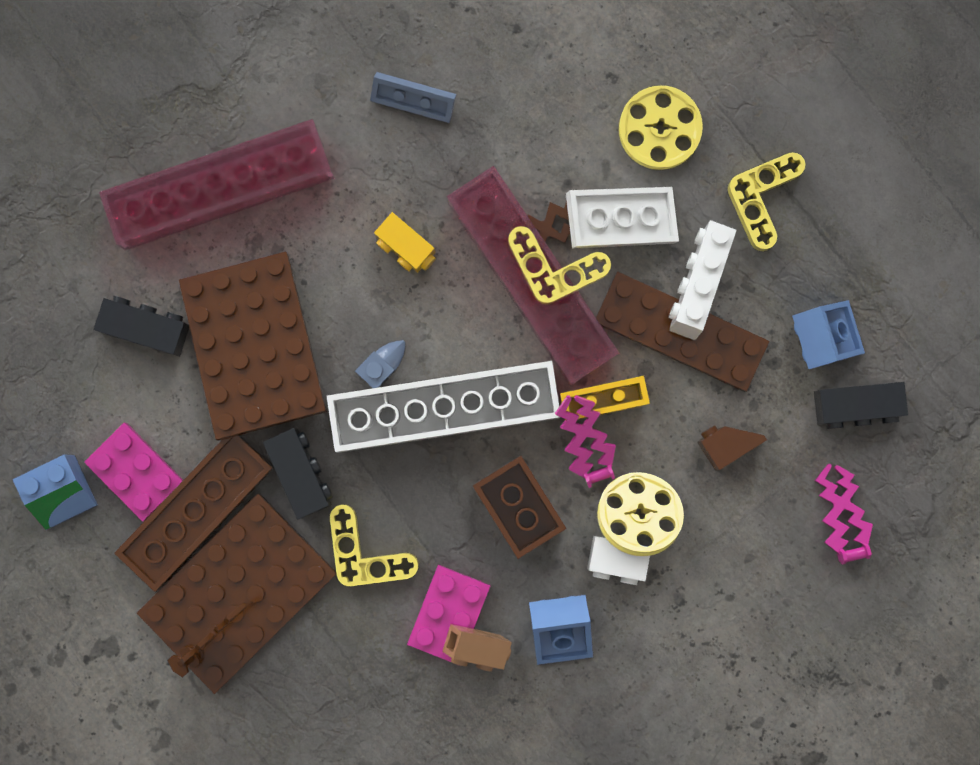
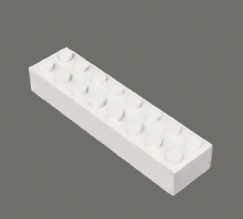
(443, 406)

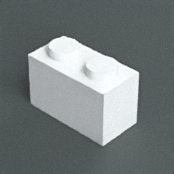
(608, 561)

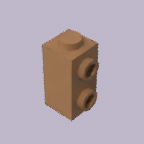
(476, 647)

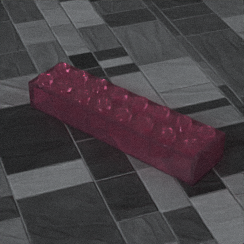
(216, 185)
(563, 327)

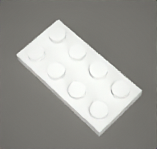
(622, 217)

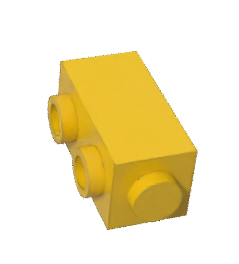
(408, 245)

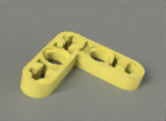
(755, 188)
(555, 278)
(363, 565)

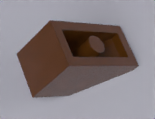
(727, 444)

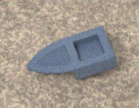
(381, 363)

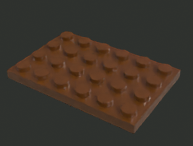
(252, 346)
(250, 562)

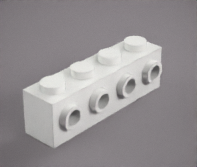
(702, 280)

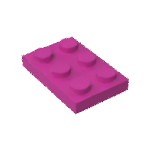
(133, 471)
(449, 600)

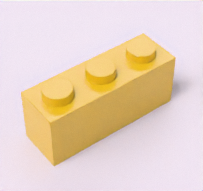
(610, 396)

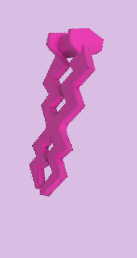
(582, 431)
(842, 503)

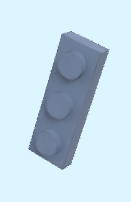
(412, 97)

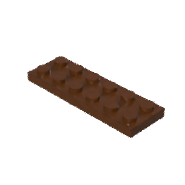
(643, 317)
(193, 511)

